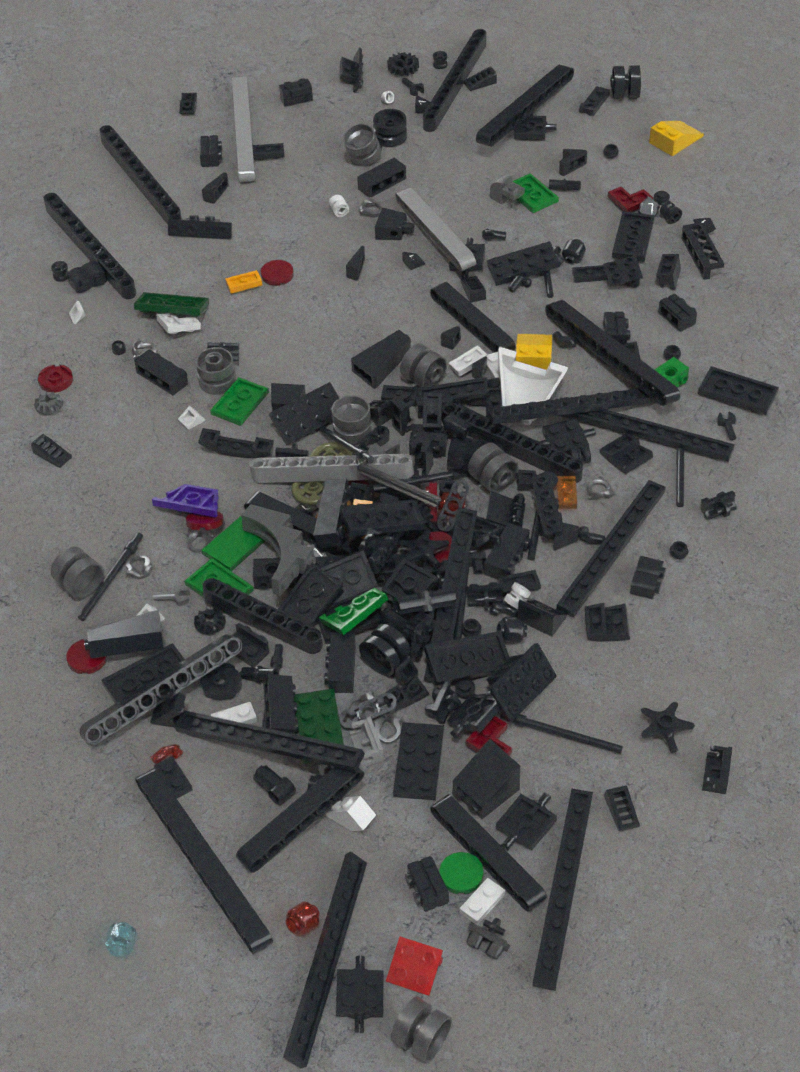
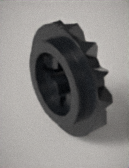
(209, 627)

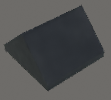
(540, 616)

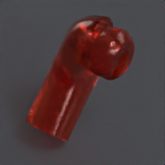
(165, 751)

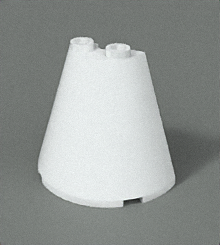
(526, 383)

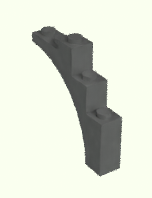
(288, 543)

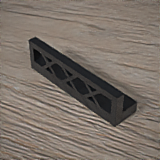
(696, 248)

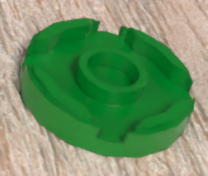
(461, 872)

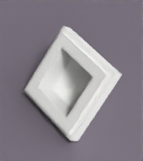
(77, 313)

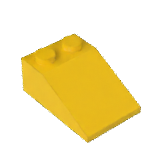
(673, 136)
(534, 350)

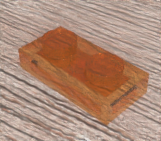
(567, 492)

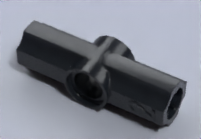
(424, 601)

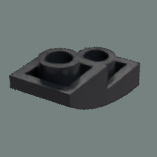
(188, 103)
(408, 694)

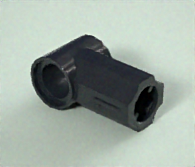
(277, 788)

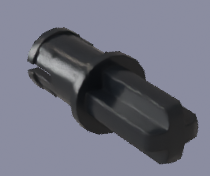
(564, 184)
(258, 673)

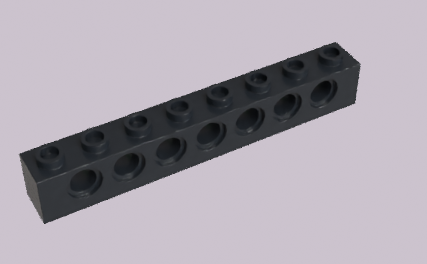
(266, 567)

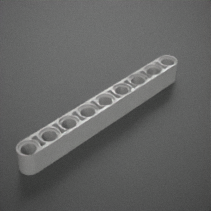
(436, 229)
(327, 468)

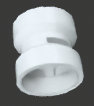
(338, 205)
(518, 592)

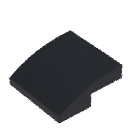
(626, 453)
(607, 623)

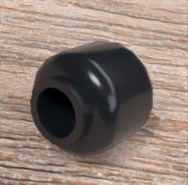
(573, 251)
(512, 629)

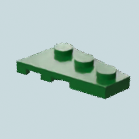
(349, 616)

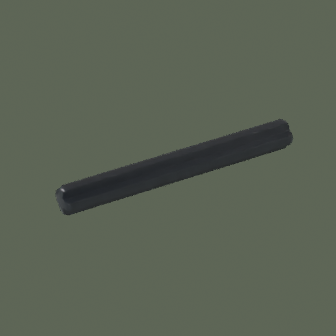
(399, 485)

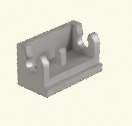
(368, 740)

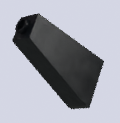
(381, 358)
(126, 636)

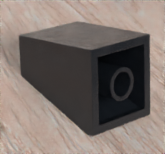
(487, 780)

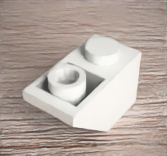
(351, 813)

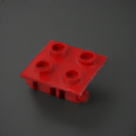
(414, 965)

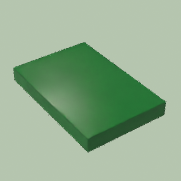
(536, 194)
(239, 401)
(232, 545)
(215, 570)

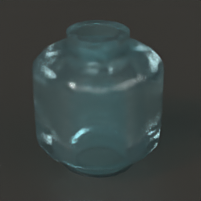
(120, 939)

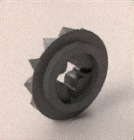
(55, 403)

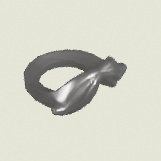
(363, 209)
(139, 344)
(596, 495)
(192, 535)
(134, 572)
(366, 696)
(395, 721)

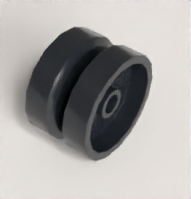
(390, 127)
(384, 649)

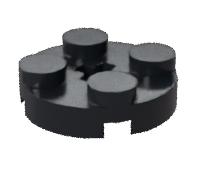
(225, 690)

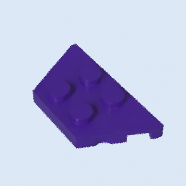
(190, 499)

